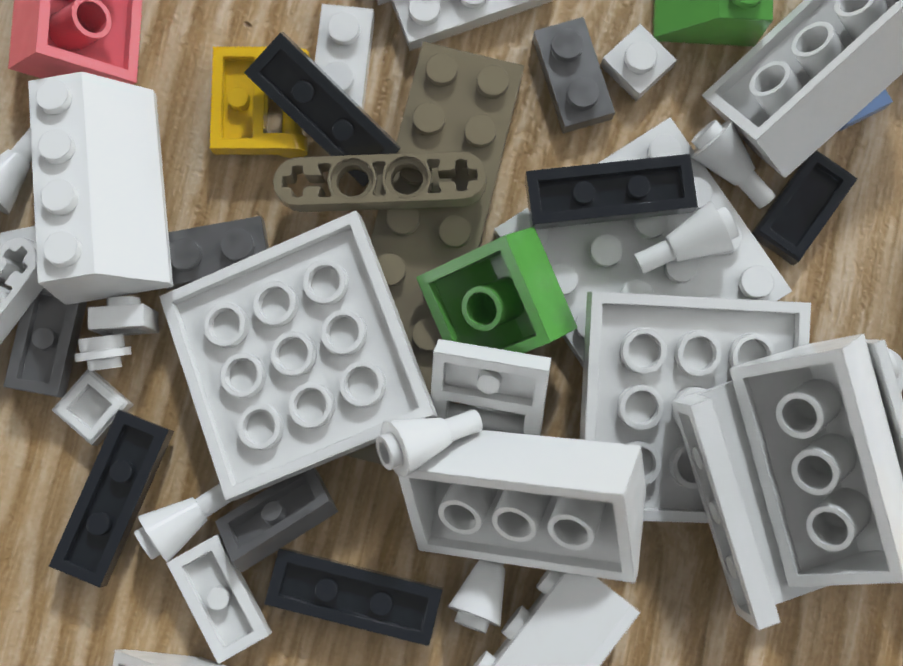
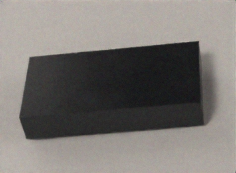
(803, 207)

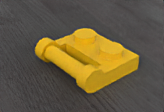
(241, 110)

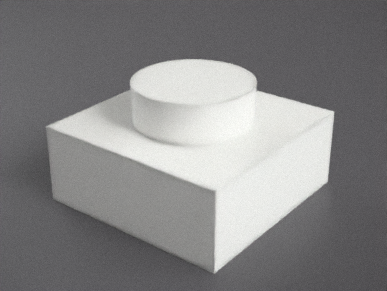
(638, 62)
(123, 316)

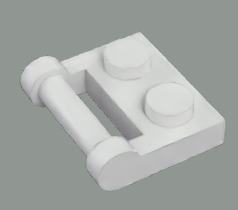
(493, 381)

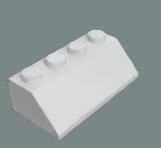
(811, 77)
(97, 188)
(825, 462)
(532, 503)
(568, 625)

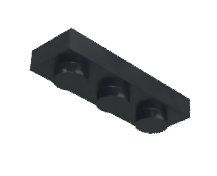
(318, 103)
(610, 191)
(111, 499)
(354, 596)

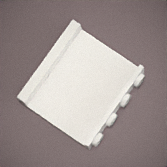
(733, 492)

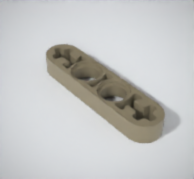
(380, 172)

